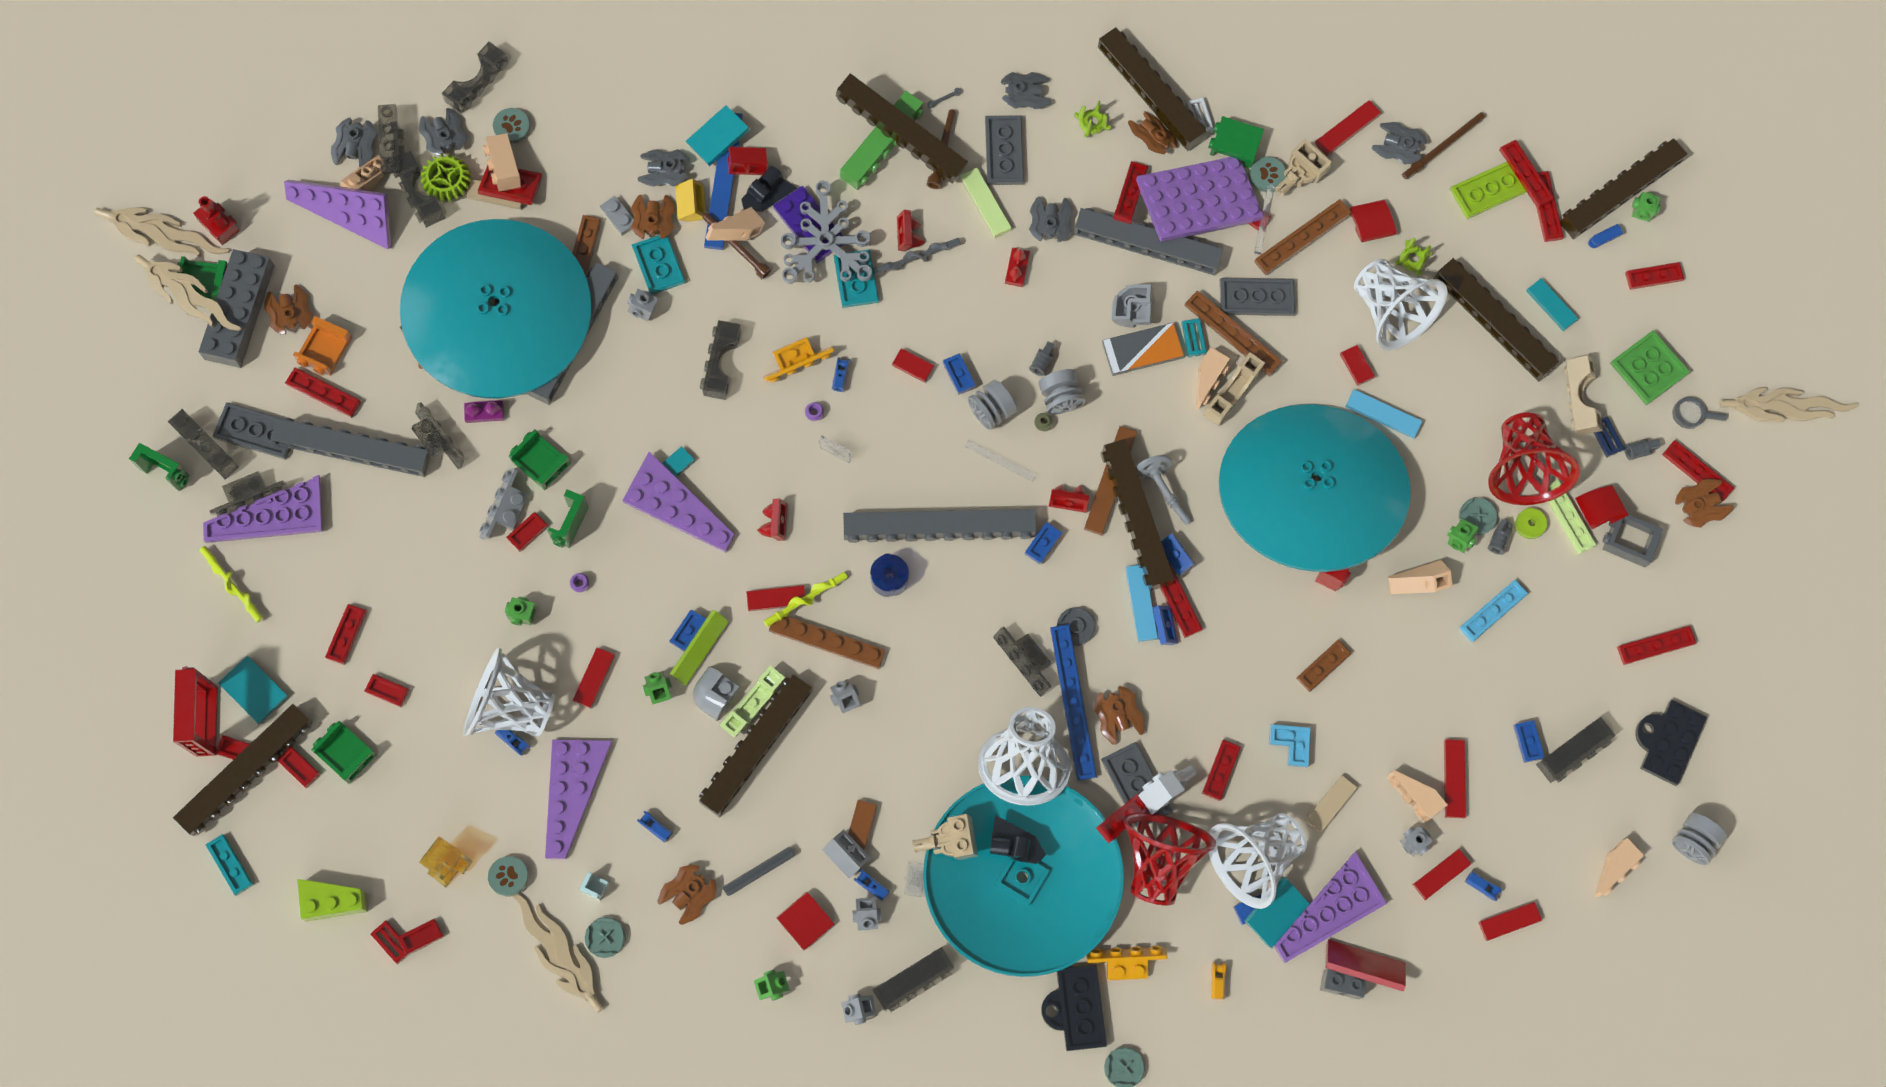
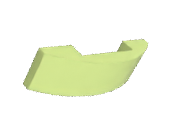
(753, 702)

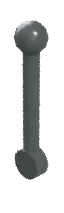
(957, 91)

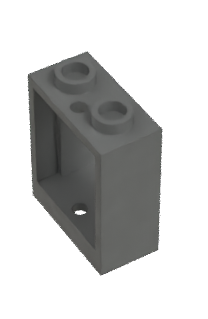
(1650, 547)

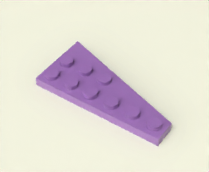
(353, 209)
(668, 500)
(279, 514)
(572, 782)
(1339, 904)

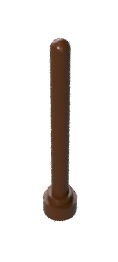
(934, 180)
(762, 270)

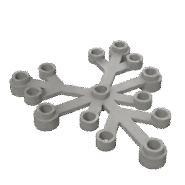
(825, 219)

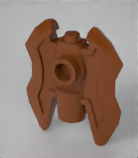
(1153, 134)
(652, 219)
(289, 312)
(1700, 504)
(1117, 711)
(690, 890)

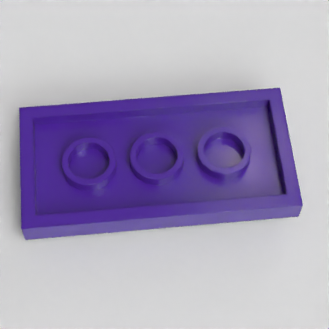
(790, 213)

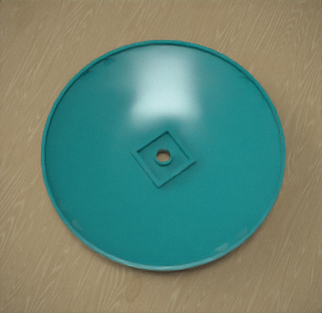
(503, 346)
(1305, 521)
(1036, 923)

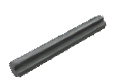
(758, 871)

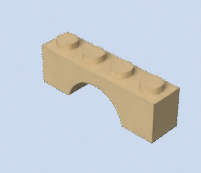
(1580, 373)
(1234, 389)

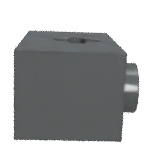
(1342, 984)

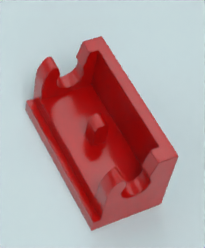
(747, 161)

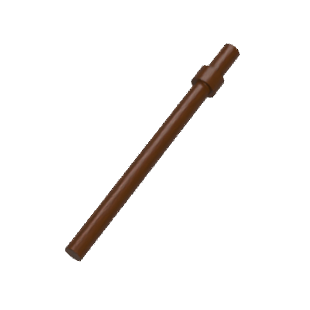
(1419, 165)

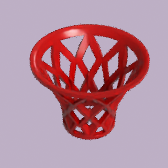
(1516, 451)
(1159, 871)

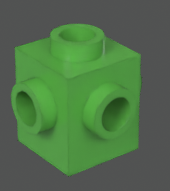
(1645, 206)
(1462, 536)
(520, 611)
(657, 687)
(771, 985)

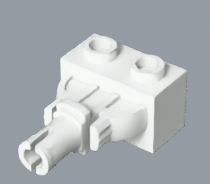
(1165, 788)

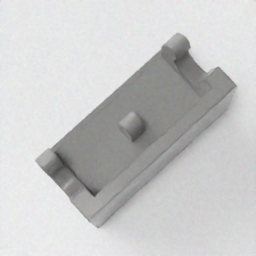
(846, 853)

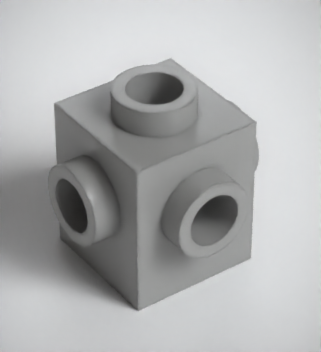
(641, 304)
(844, 696)
(1410, 844)
(866, 914)
(854, 1009)

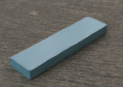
(1383, 414)
(1141, 604)
(1493, 610)

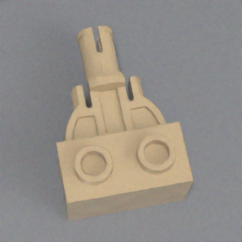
(1305, 166)
(954, 838)

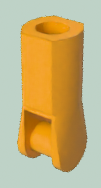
(1218, 984)

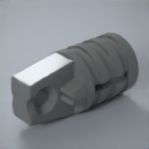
(1042, 360)
(1641, 448)
(1500, 537)

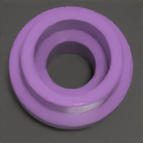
(814, 406)
(575, 578)

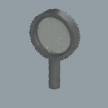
(1691, 413)

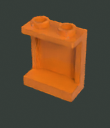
(323, 347)

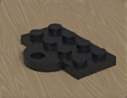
(1670, 741)
(1077, 1008)

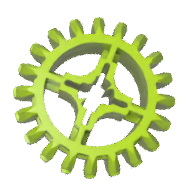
(451, 168)

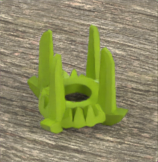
(1087, 126)
(1410, 249)

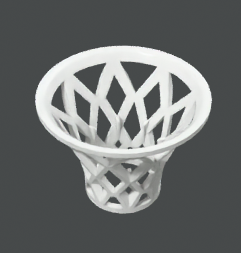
(1377, 303)
(530, 709)
(1048, 744)
(1280, 857)

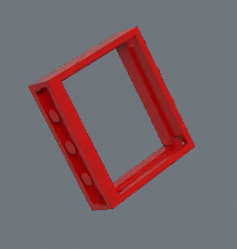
(195, 712)

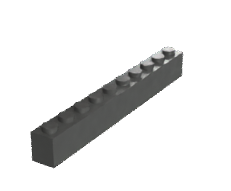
(939, 524)

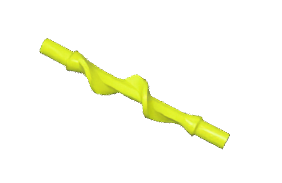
(230, 586)
(807, 600)

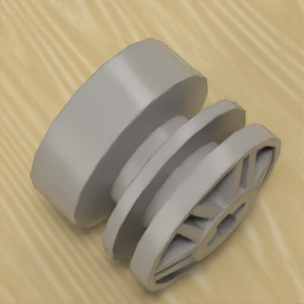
(1061, 391)
(992, 404)
(1699, 839)

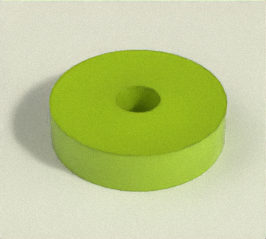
(1538, 519)

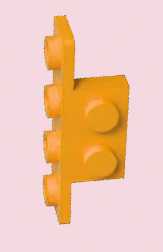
(795, 355)
(1127, 963)

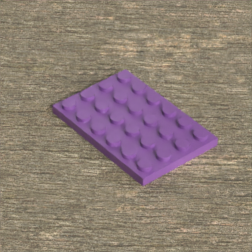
(1199, 198)

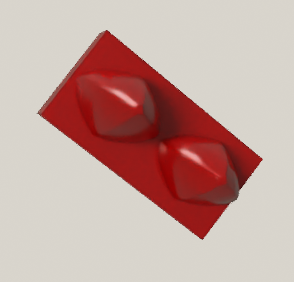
(905, 237)
(1017, 267)
(1073, 501)
(778, 514)

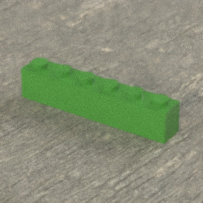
(877, 146)

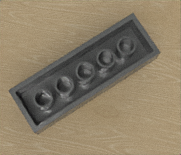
(241, 301)

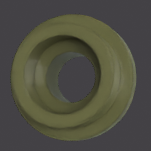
(1043, 427)

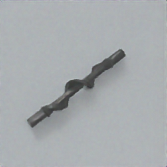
(909, 256)

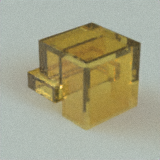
(444, 861)

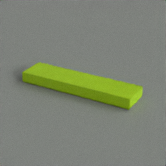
(699, 647)

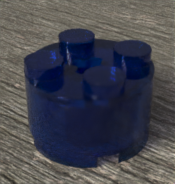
(885, 565)

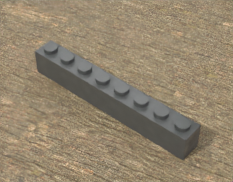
(1145, 241)
(600, 283)
(350, 447)

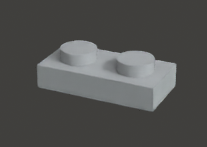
(617, 215)

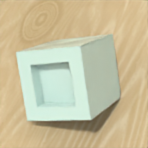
(594, 886)

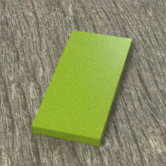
(1487, 190)

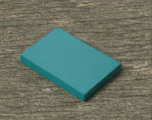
(717, 135)
(658, 264)
(856, 291)
(253, 689)
(1277, 918)

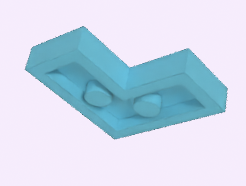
(1296, 739)

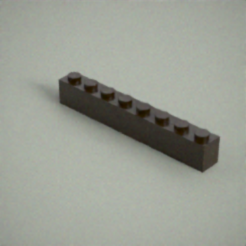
(1152, 89)
(901, 128)
(1623, 188)
(1497, 320)
(1137, 515)
(755, 746)
(242, 770)

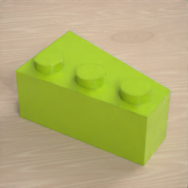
(328, 900)

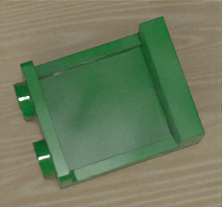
(1236, 140)
(207, 273)
(145, 457)
(538, 459)
(572, 522)
(343, 751)

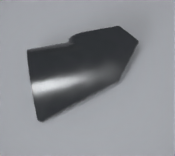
(767, 190)
(1015, 843)

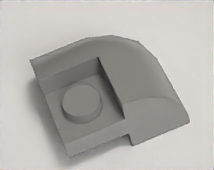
(1133, 305)
(714, 693)

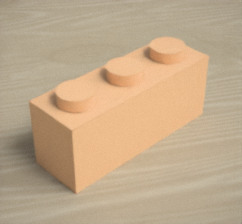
(501, 162)

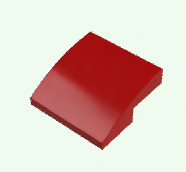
(1373, 221)
(1601, 506)
(805, 920)

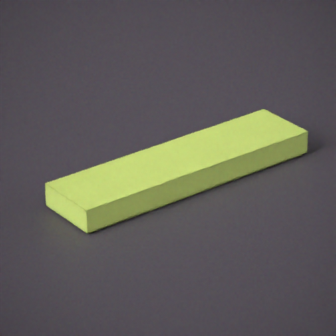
(985, 202)
(1571, 521)

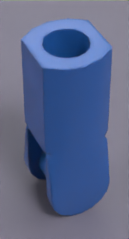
(1605, 236)
(840, 376)
(510, 738)
(657, 827)
(1481, 884)
(874, 887)

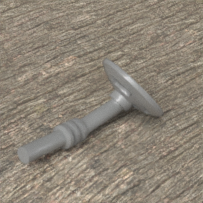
(1155, 472)

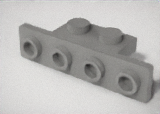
(506, 506)

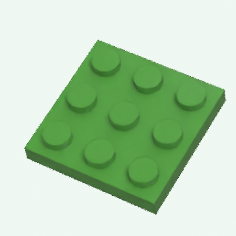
(1649, 367)

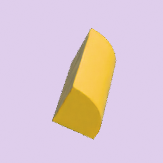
(690, 200)

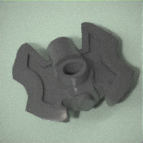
(1024, 90)
(443, 134)
(353, 141)
(1400, 143)
(664, 168)
(1050, 222)

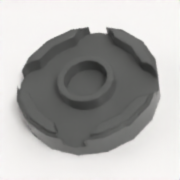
(1081, 624)

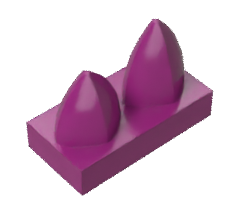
(484, 411)

